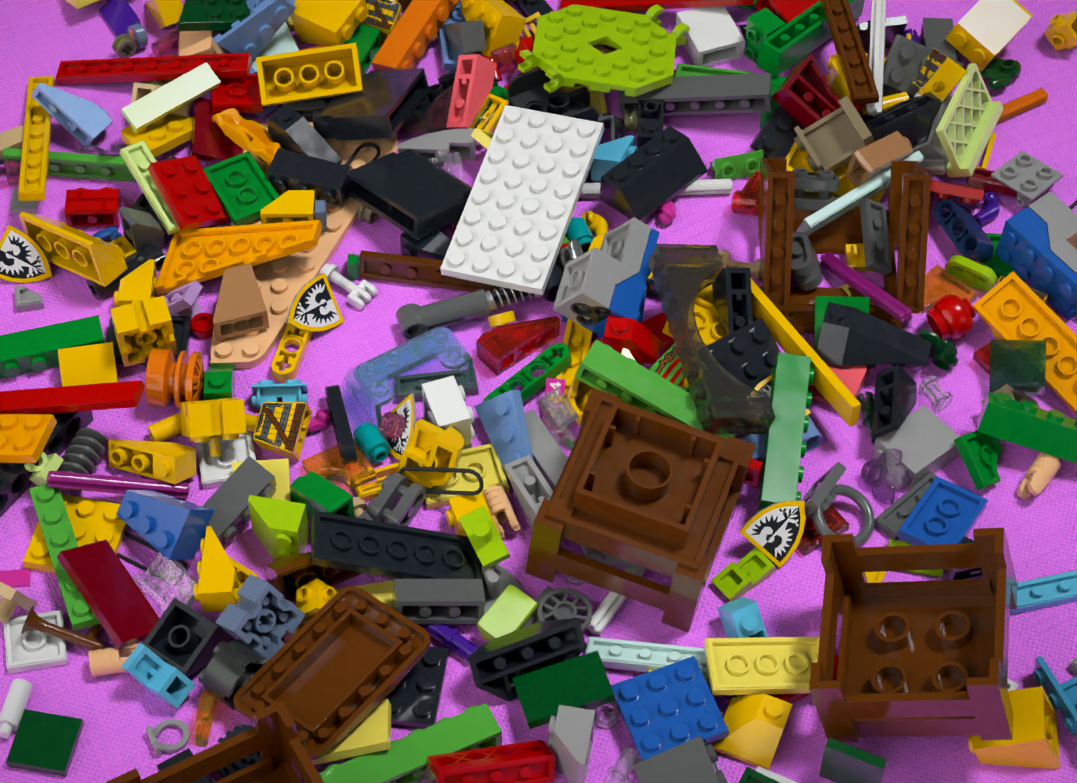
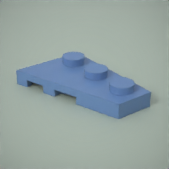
(506, 426)

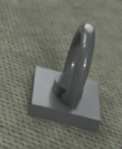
(824, 493)

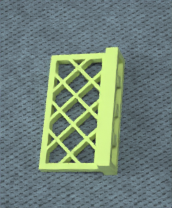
(967, 145)

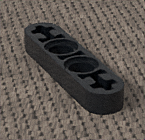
(341, 424)

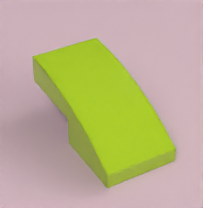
(745, 575)

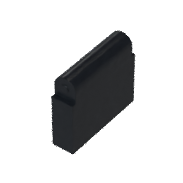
(378, 110)
(409, 192)

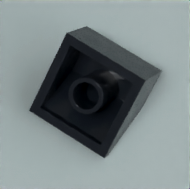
(185, 638)

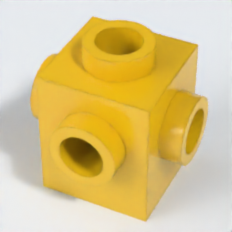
(1062, 31)
(313, 597)

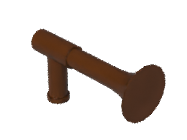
(88, 642)

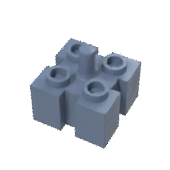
(260, 617)

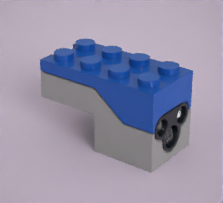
(1043, 250)
(609, 278)

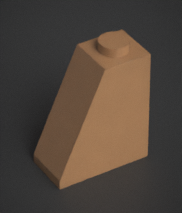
(877, 157)
(239, 304)

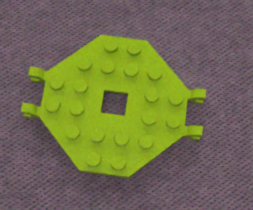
(567, 52)

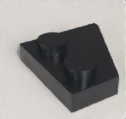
(777, 134)

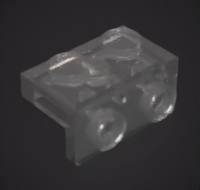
(558, 416)
(165, 581)

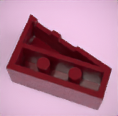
(806, 93)

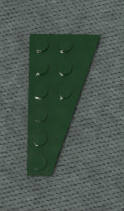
(212, 14)

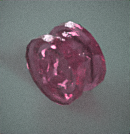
(392, 425)

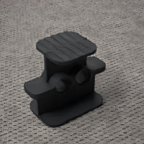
(528, 93)

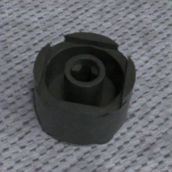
(230, 670)

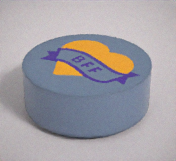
(138, 34)

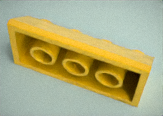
(309, 74)
(74, 249)

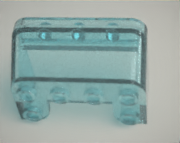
(371, 378)

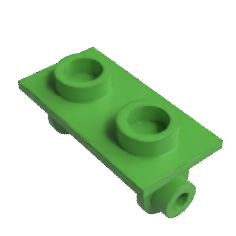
(737, 165)

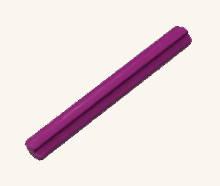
(866, 287)
(113, 484)

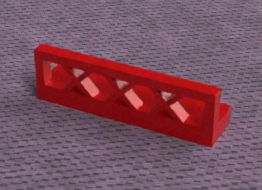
(498, 764)

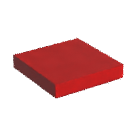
(238, 93)

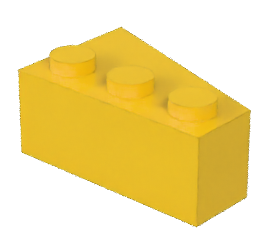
(500, 22)

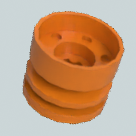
(170, 378)

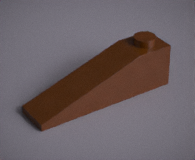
(296, 570)

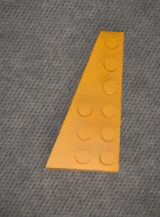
(209, 251)

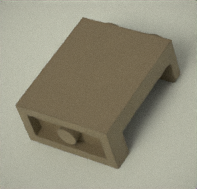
(834, 137)

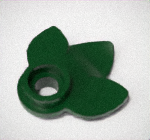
(1001, 72)
(942, 351)

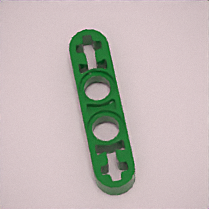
(534, 384)

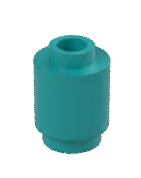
(580, 231)
(371, 443)

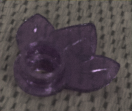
(114, 151)
(890, 475)

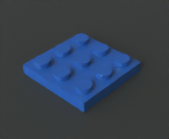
(669, 708)

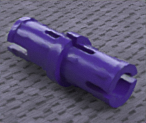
(451, 639)

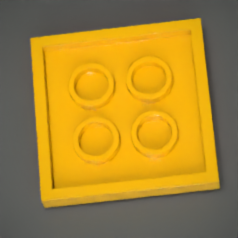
(90, 522)

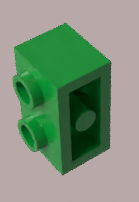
(759, 27)

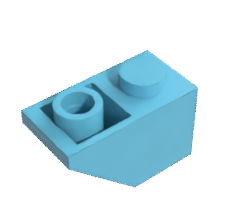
(610, 155)
(742, 619)

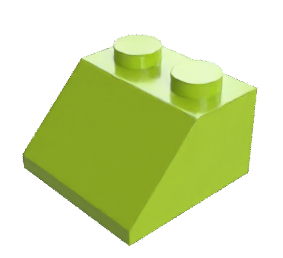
(279, 525)

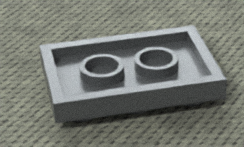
(904, 63)

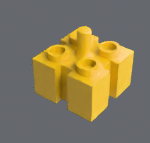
(143, 328)
(213, 421)

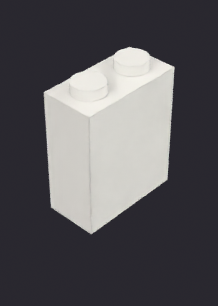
(711, 35)

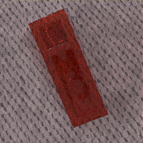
(513, 342)

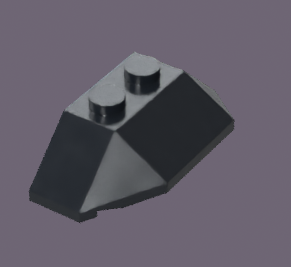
(909, 117)
(524, 652)

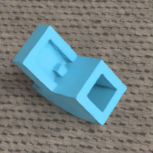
(158, 676)

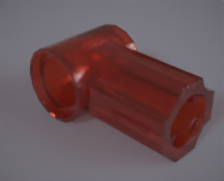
(746, 201)

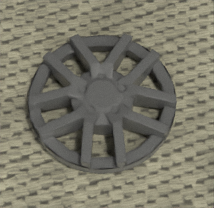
(565, 609)

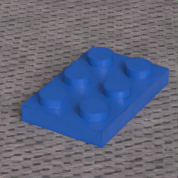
(942, 515)

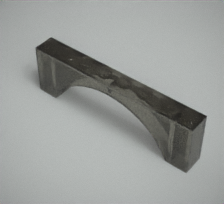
(720, 399)

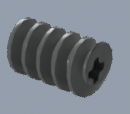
(84, 452)

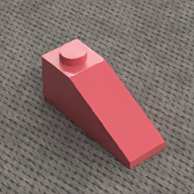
(470, 89)

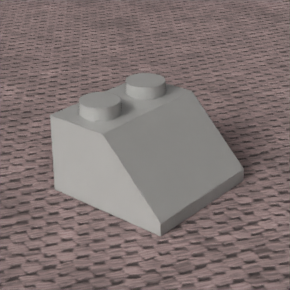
(572, 741)

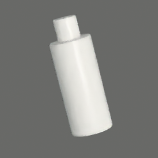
(14, 706)

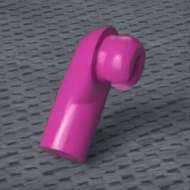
(668, 212)
(319, 421)

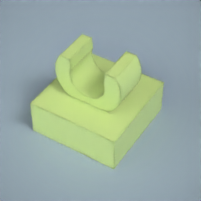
(45, 464)

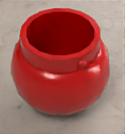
(951, 317)

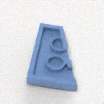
(257, 29)

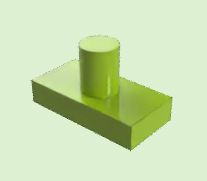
(484, 537)

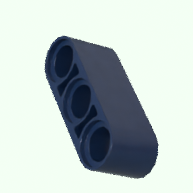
(964, 230)

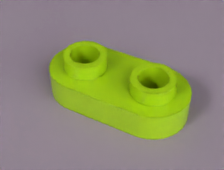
(971, 273)

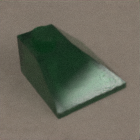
(1018, 365)

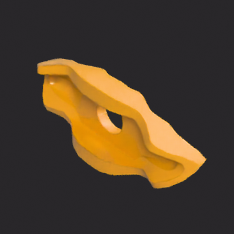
(243, 130)

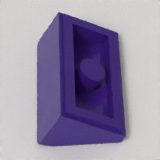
(119, 16)

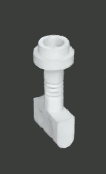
(358, 294)

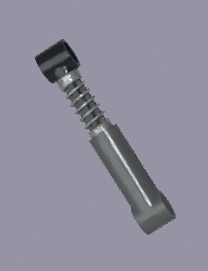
(419, 319)

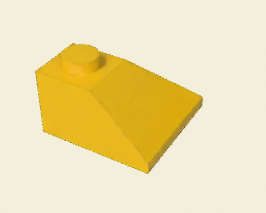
(754, 728)

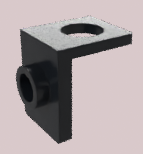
(613, 122)

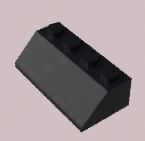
(652, 175)

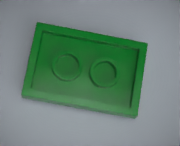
(241, 187)

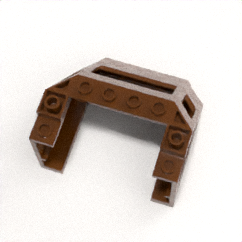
(778, 221)

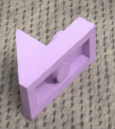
(184, 300)

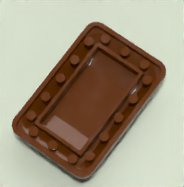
(336, 668)

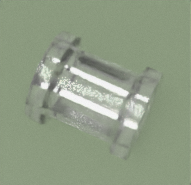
(934, 393)

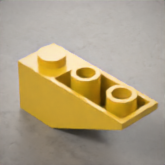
(153, 459)
(216, 576)

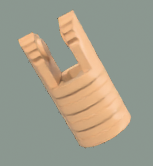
(1038, 475)
(500, 508)
(109, 660)

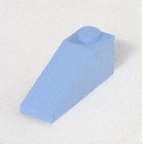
(75, 114)

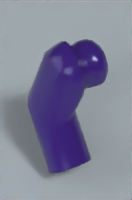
(990, 209)

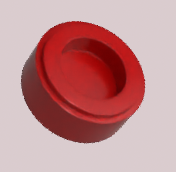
(202, 325)

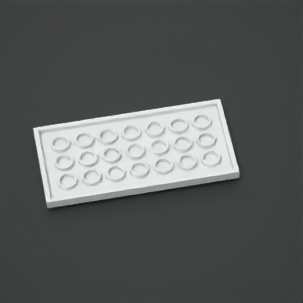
(523, 200)

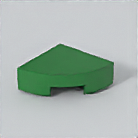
(353, 266)

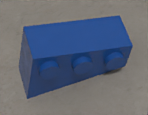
(165, 522)

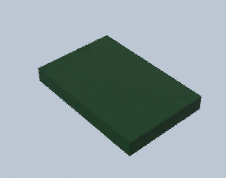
(571, 683)

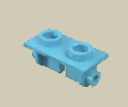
(269, 392)

